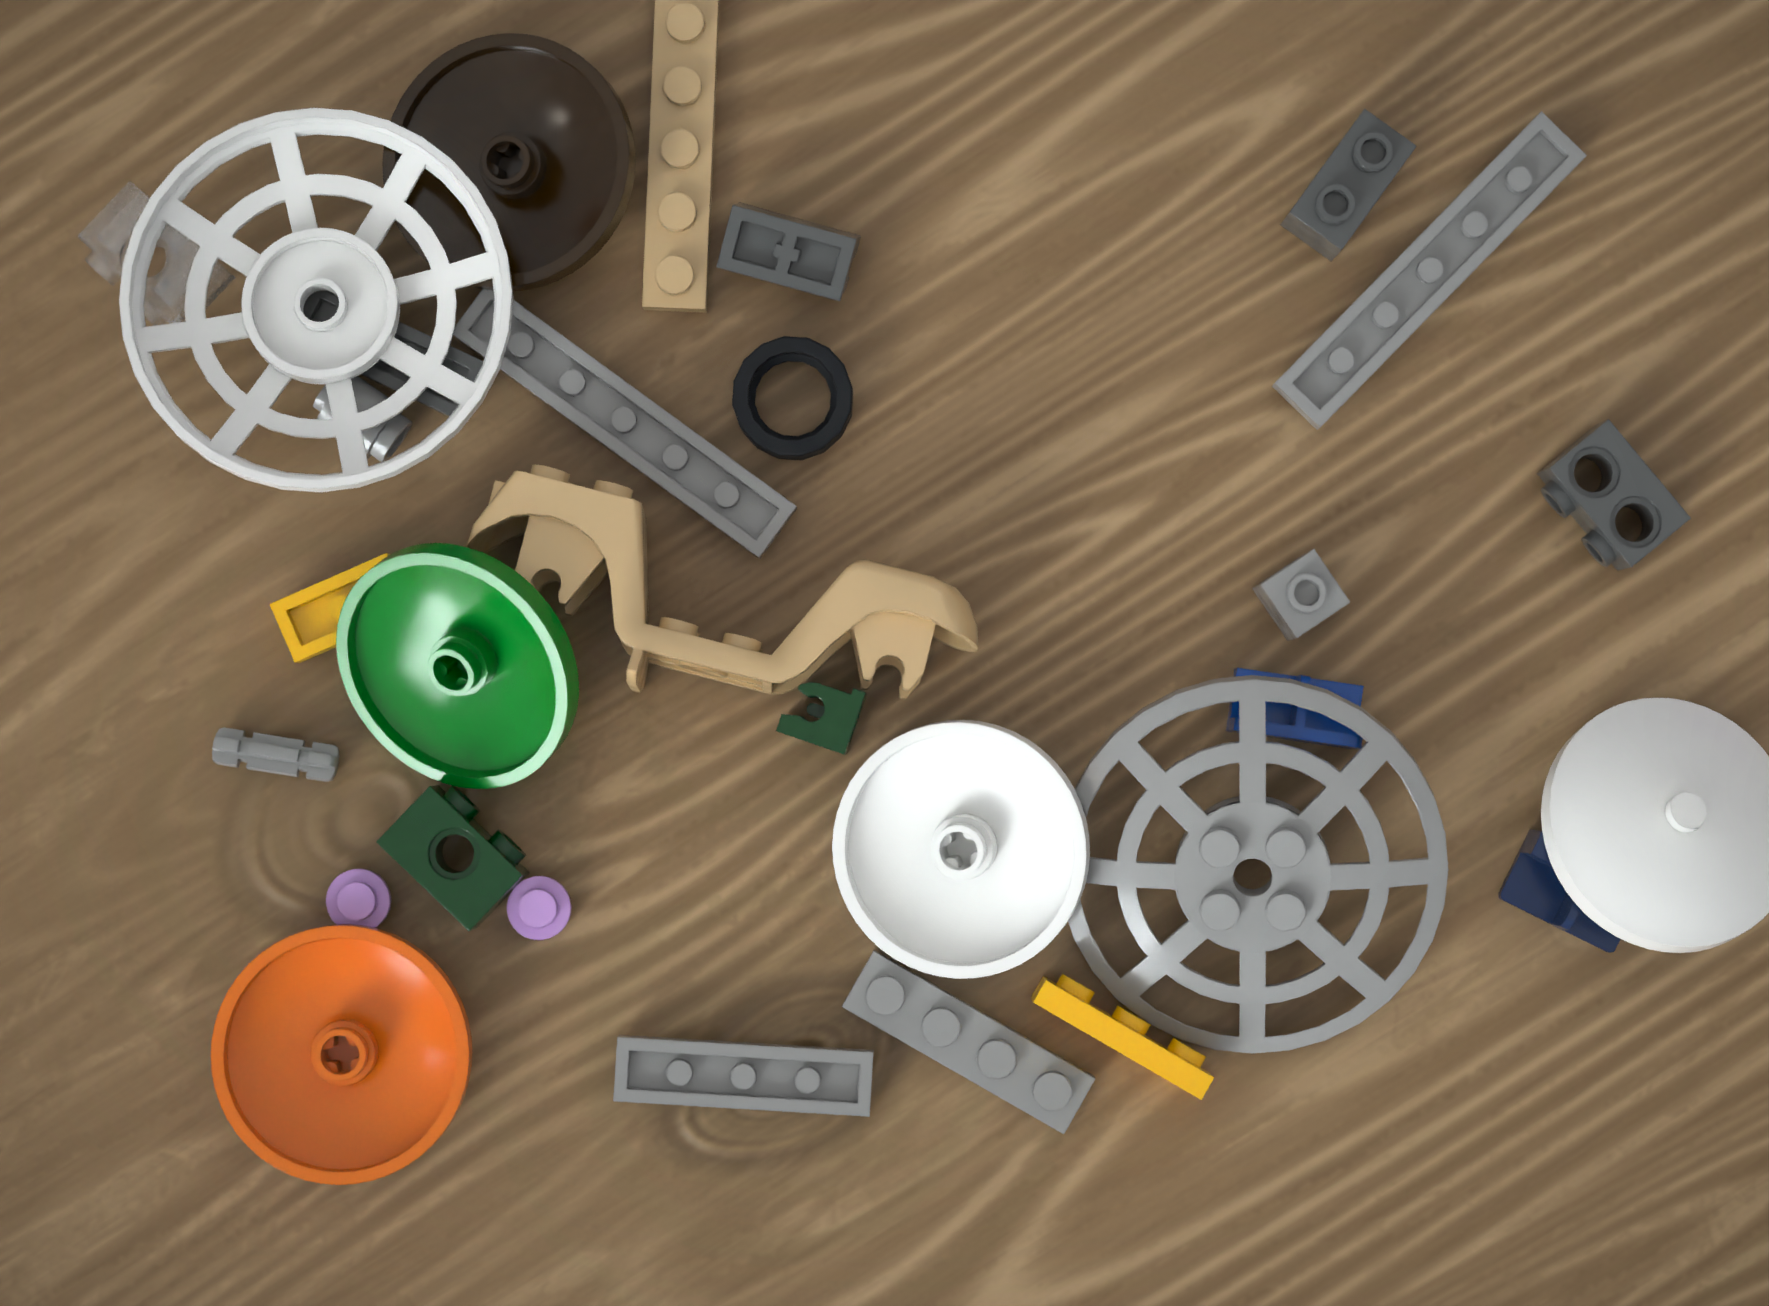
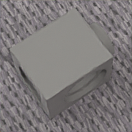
(1301, 595)

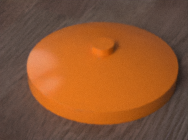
(341, 1054)

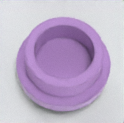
(358, 898)
(539, 907)

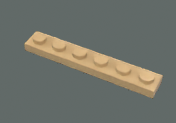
(680, 155)

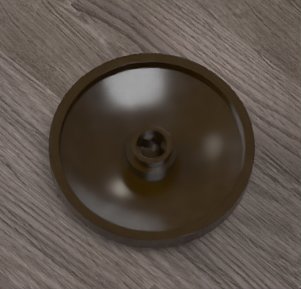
(538, 143)

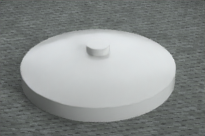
(1661, 824)
(961, 849)

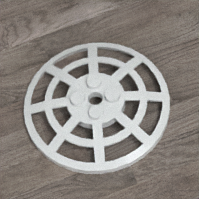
(293, 270)

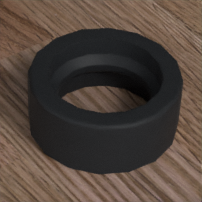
(793, 350)

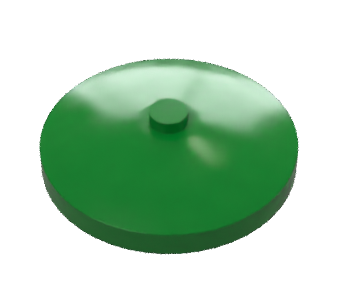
(457, 665)

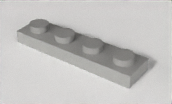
(968, 1042)
(743, 1075)

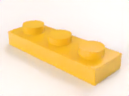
(1124, 1033)

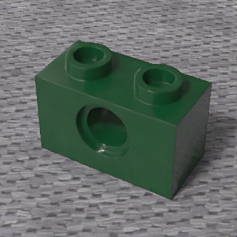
(418, 844)

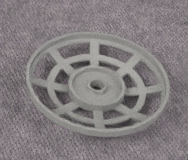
(1267, 831)

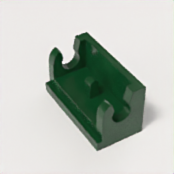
(836, 717)

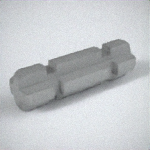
(275, 754)

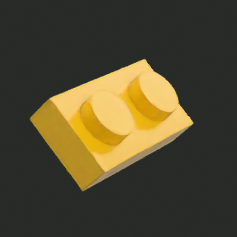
(312, 614)

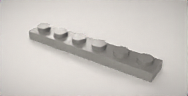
(1429, 270)
(631, 425)

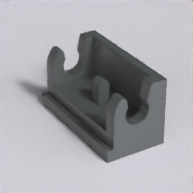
(788, 251)

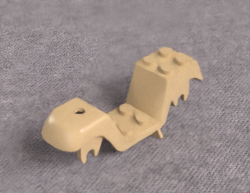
(586, 533)

